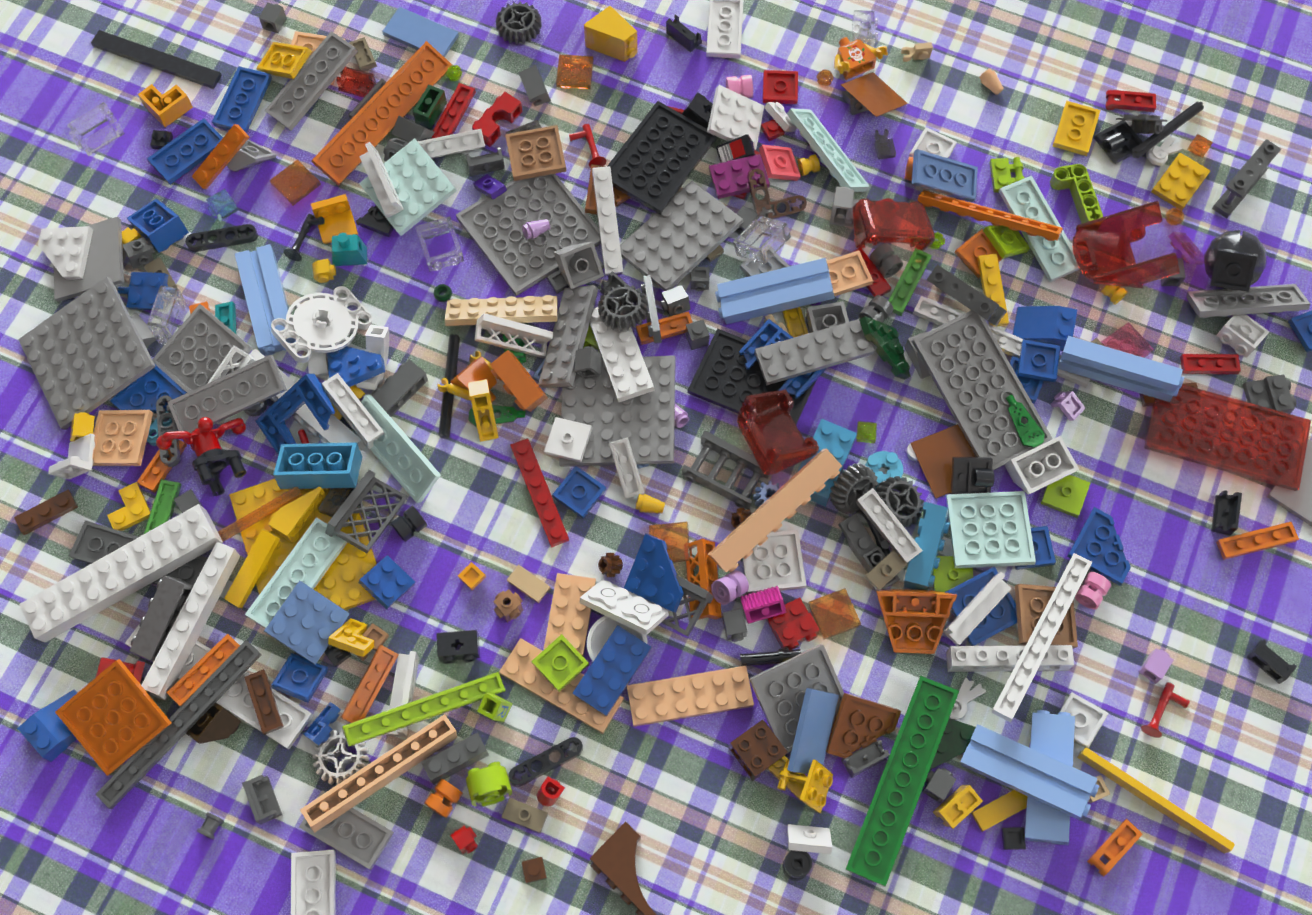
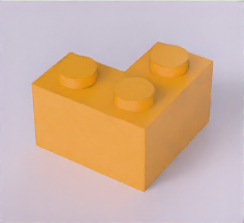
(165, 107)

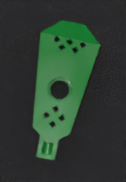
(501, 410)
(1025, 430)

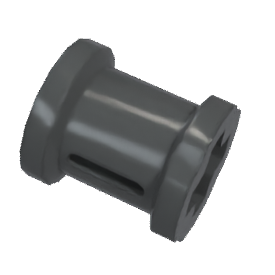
(210, 825)

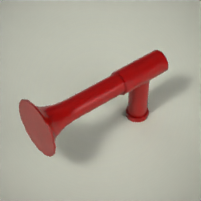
(587, 132)
(1152, 728)

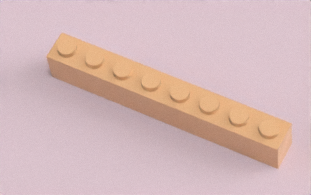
(775, 510)
(379, 773)

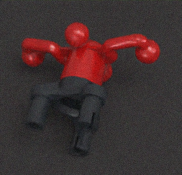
(210, 456)

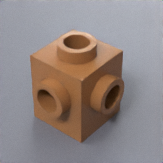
(510, 611)

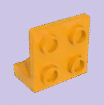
(337, 217)

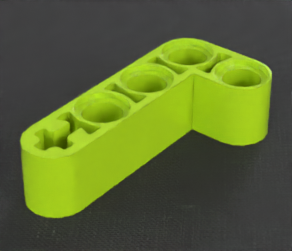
(1077, 183)

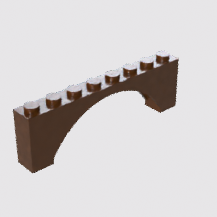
(617, 864)

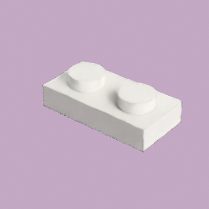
(777, 111)

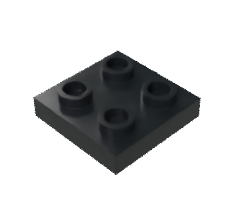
(1118, 141)
(971, 475)

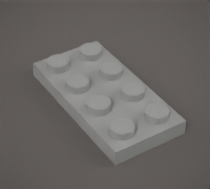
(353, 836)

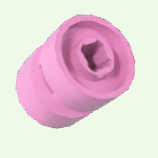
(742, 86)
(1092, 590)

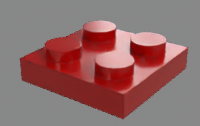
(780, 86)

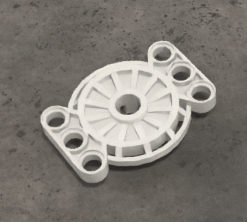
(315, 335)

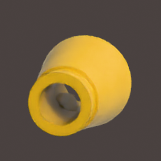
(649, 504)

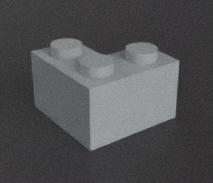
(843, 207)

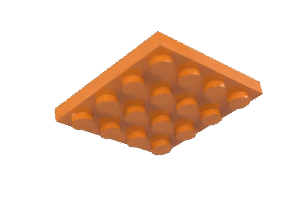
(113, 717)

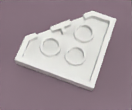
(67, 249)

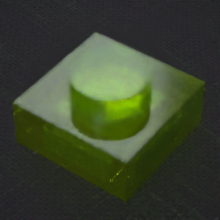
(866, 432)

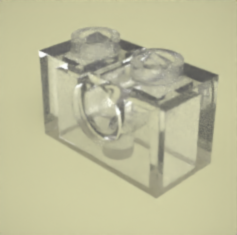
(864, 27)

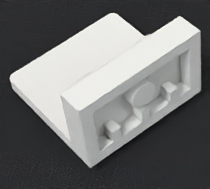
(78, 461)

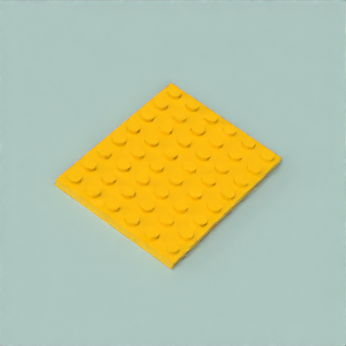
(342, 577)

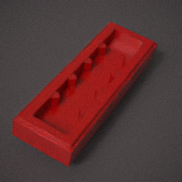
(880, 285)

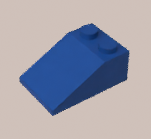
(158, 225)
(1045, 324)
(47, 731)

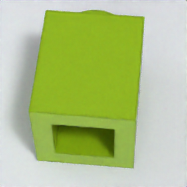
(494, 707)

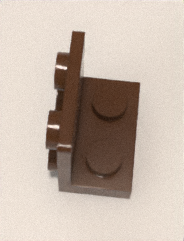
(757, 749)

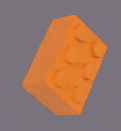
(518, 381)

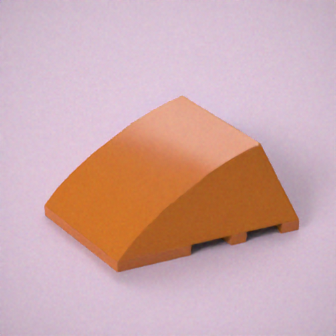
(915, 618)

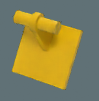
(815, 787)

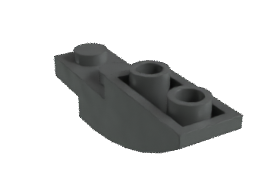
(863, 545)

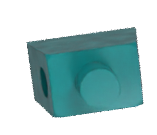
(348, 250)

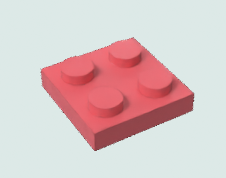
(779, 162)

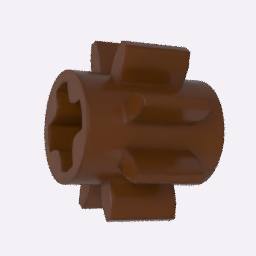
(740, 516)
(610, 564)

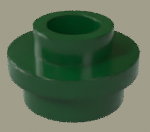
(442, 288)

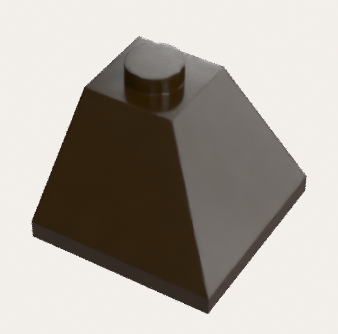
(214, 725)

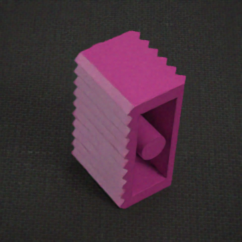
(763, 604)

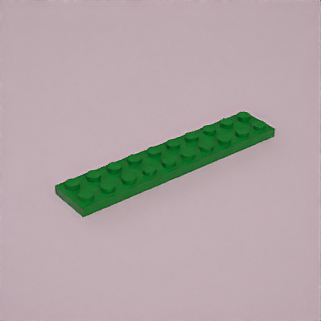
(902, 781)

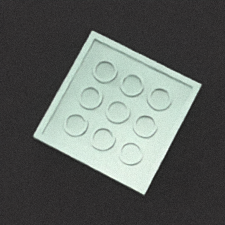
(417, 183)
(990, 529)

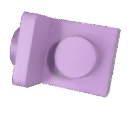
(1069, 404)

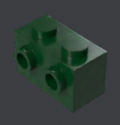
(429, 106)

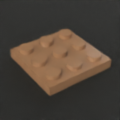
(535, 153)
(1030, 605)

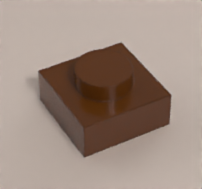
(534, 870)

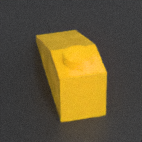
(483, 410)
(294, 515)

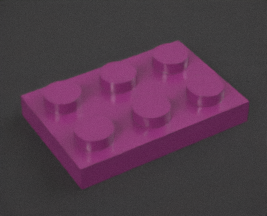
(731, 176)

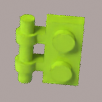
(1001, 170)

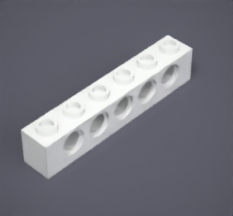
(1004, 658)

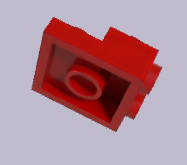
(794, 625)

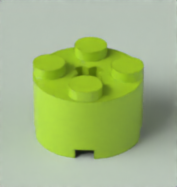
(488, 784)

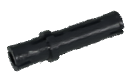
(768, 657)

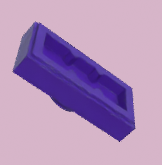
(490, 186)

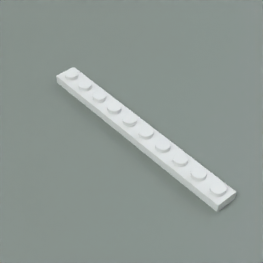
(1009, 343)
(1041, 638)

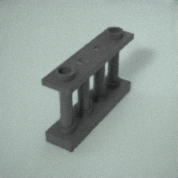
(1246, 178)
(966, 295)
(726, 452)

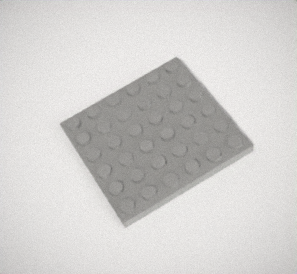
(499, 235)
(86, 352)
(643, 419)

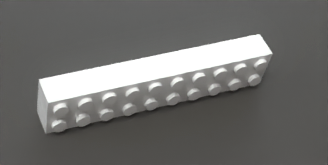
(120, 573)

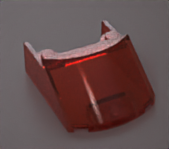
(1105, 250)

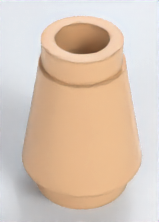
(991, 81)

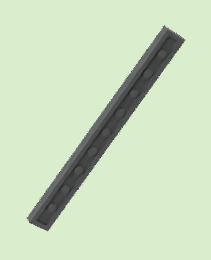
(181, 721)

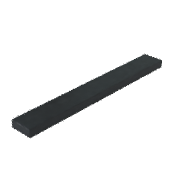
(156, 59)

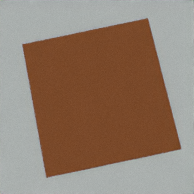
(874, 94)
(936, 456)

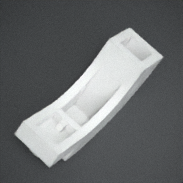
(376, 342)

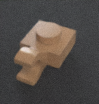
(377, 635)

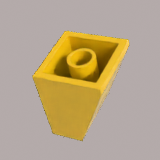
(611, 35)

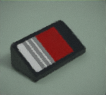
(735, 149)

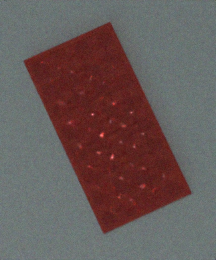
(1230, 436)

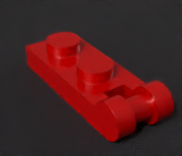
(1130, 100)

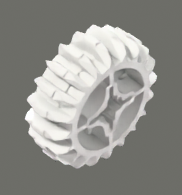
(341, 748)

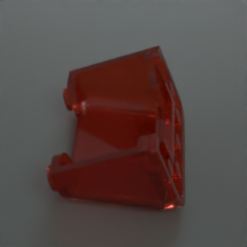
(892, 223)
(772, 432)

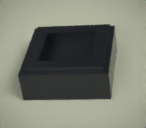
(1013, 838)

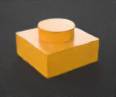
(472, 576)

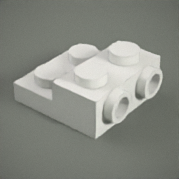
(1242, 334)

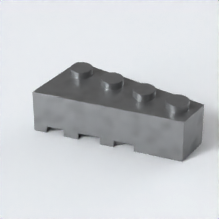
(160, 616)

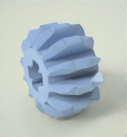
(763, 491)

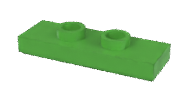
(163, 504)

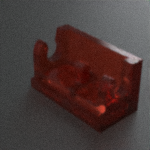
(355, 82)

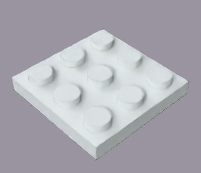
(734, 116)
(776, 563)

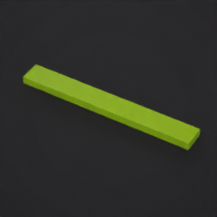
(422, 709)

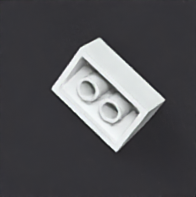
(1041, 466)

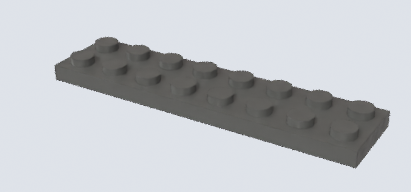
(98, 541)

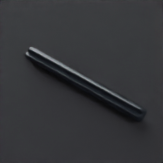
(1167, 129)
(447, 398)

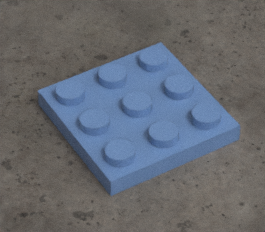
(306, 622)

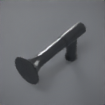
(293, 252)
(883, 544)

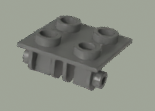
(1144, 123)

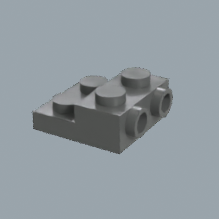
(1271, 393)

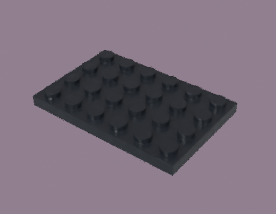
(659, 157)
(727, 382)

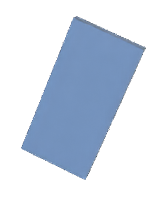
(416, 30)
(944, 175)
(813, 730)

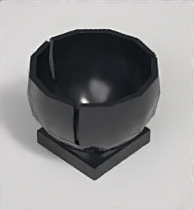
(1235, 261)

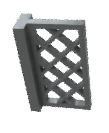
(351, 505)
(695, 593)

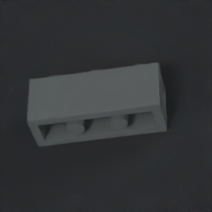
(400, 387)
(455, 758)

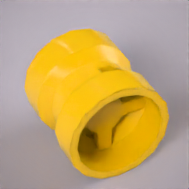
(808, 165)
(1115, 293)

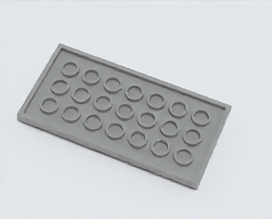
(975, 384)

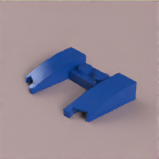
(770, 334)
(305, 391)

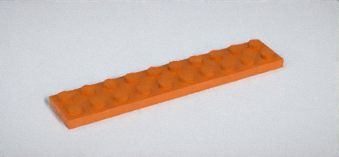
(381, 112)

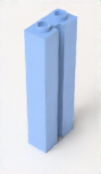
(775, 291)
(263, 295)
(1121, 369)
(1055, 738)
(1030, 772)

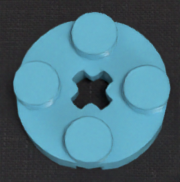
(888, 460)

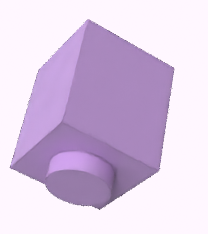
(1156, 665)

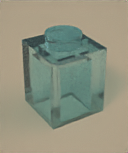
(221, 205)

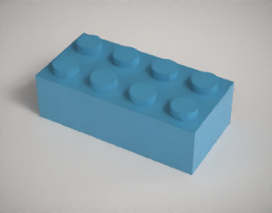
(839, 443)
(318, 465)

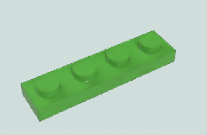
(909, 280)

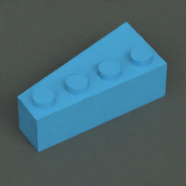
(930, 531)

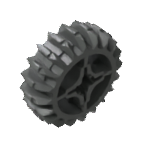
(514, 23)
(626, 313)
(851, 486)
(905, 501)

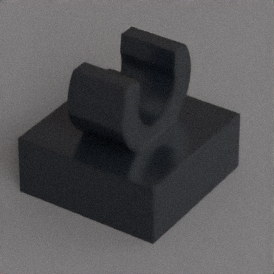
(160, 139)
(336, 655)

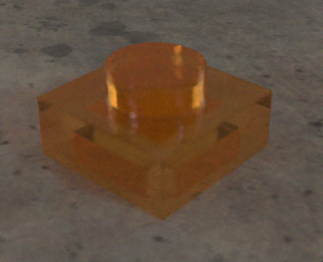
(1200, 145)

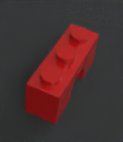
(504, 108)

